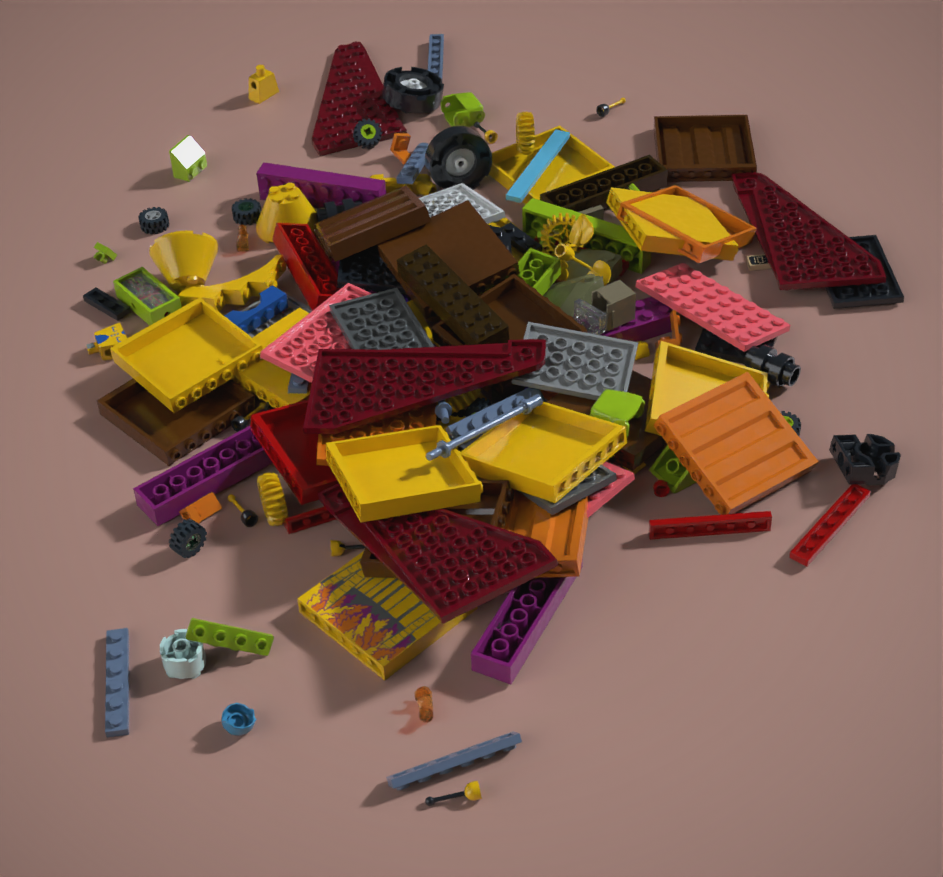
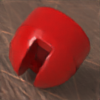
(661, 488)

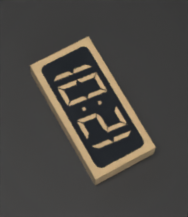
(757, 262)

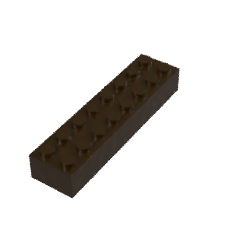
(594, 190)
(451, 298)

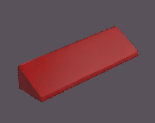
(308, 520)

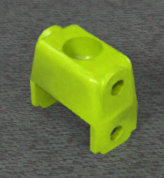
(463, 109)
(618, 407)

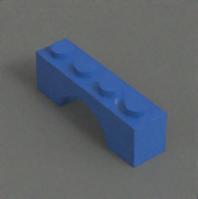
(272, 303)

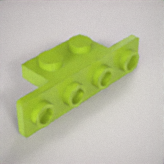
(229, 637)

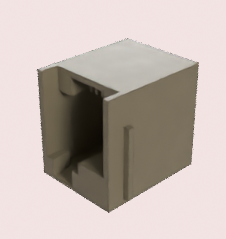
(617, 302)

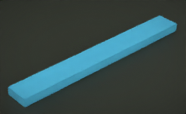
(537, 166)

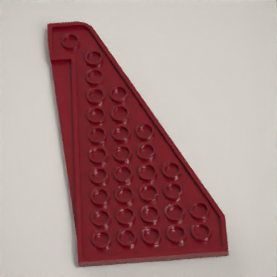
(350, 96)
(800, 243)
(371, 385)
(444, 555)

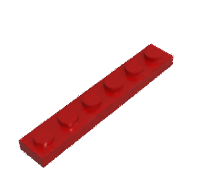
(710, 525)
(829, 525)

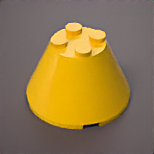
(284, 205)
(184, 258)

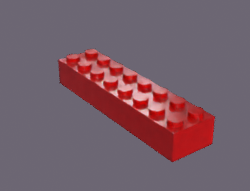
(306, 262)

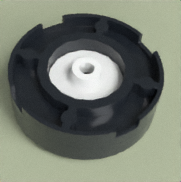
(412, 90)
(458, 157)

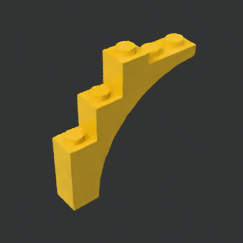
(238, 290)

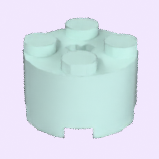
(182, 656)

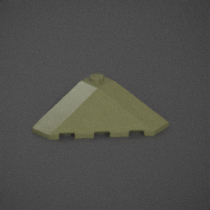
(590, 257)
(566, 292)

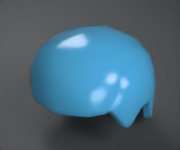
(238, 719)

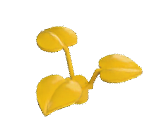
(581, 234)

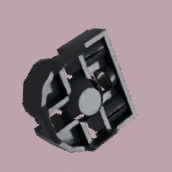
(869, 457)

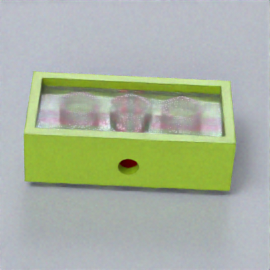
(146, 295)

